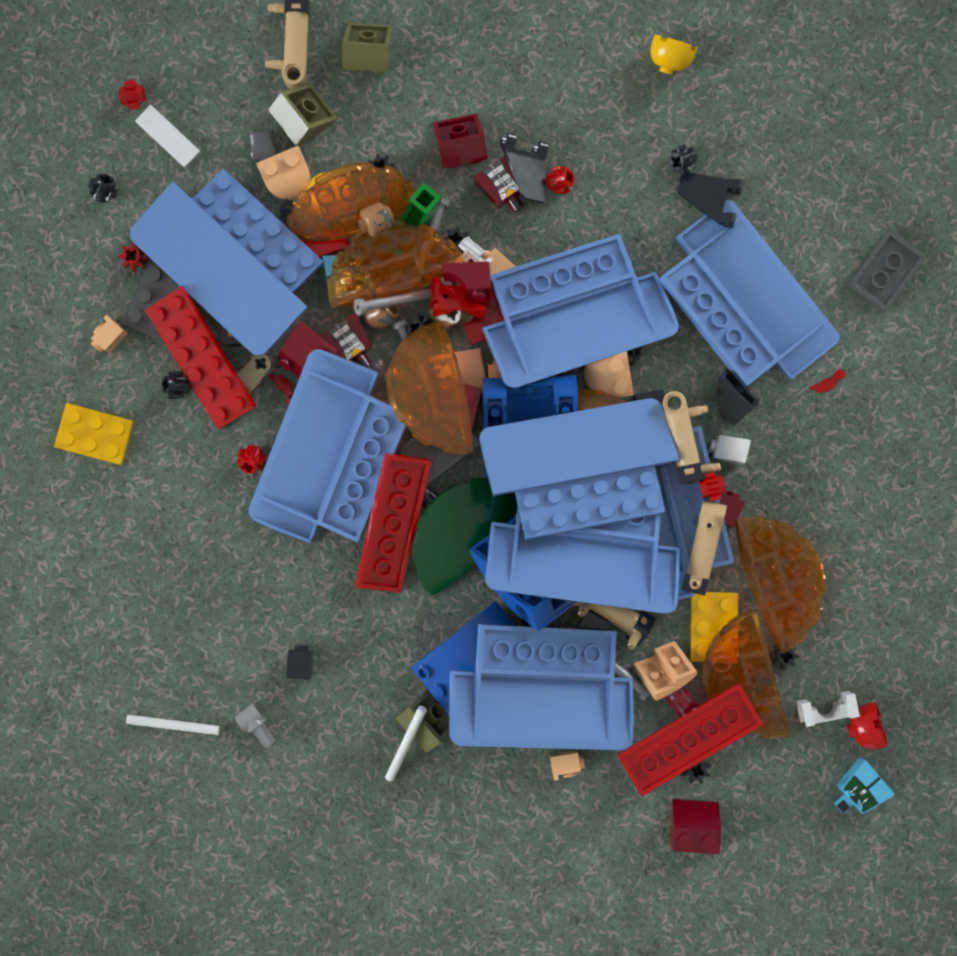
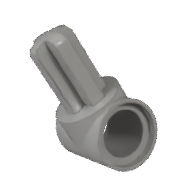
(252, 720)

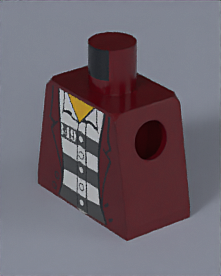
(499, 185)
(350, 340)

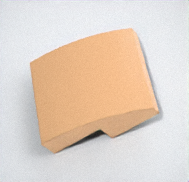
(471, 367)
(665, 670)

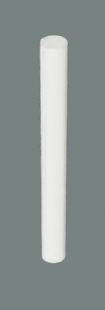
(172, 724)
(406, 742)

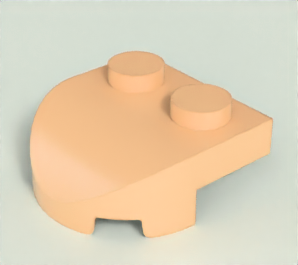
(285, 174)
(610, 375)

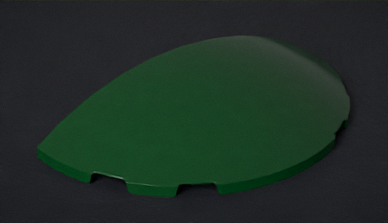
(454, 525)

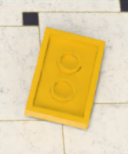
(93, 434)
(708, 617)

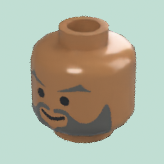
(376, 219)
(382, 317)

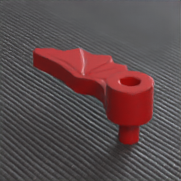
(827, 384)
(283, 385)

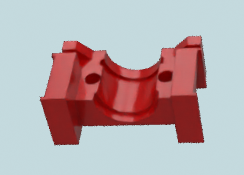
(452, 298)

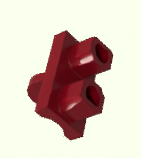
(681, 701)

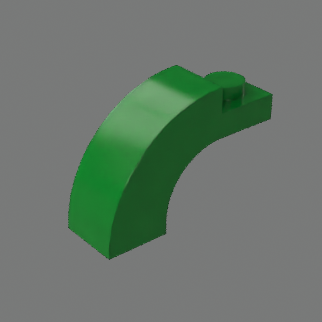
(421, 206)

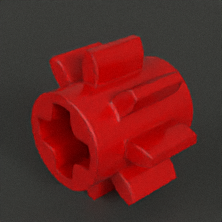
(132, 94)
(560, 179)
(128, 260)
(251, 459)
(712, 486)

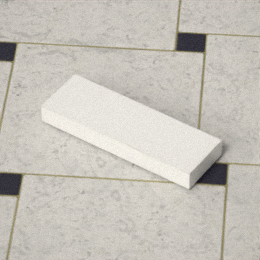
(168, 136)

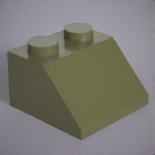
(367, 47)
(302, 113)
(434, 724)

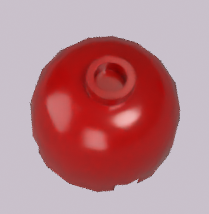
(868, 727)

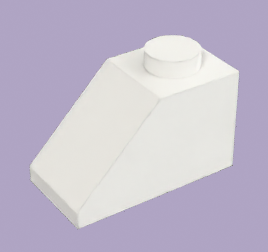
(729, 449)

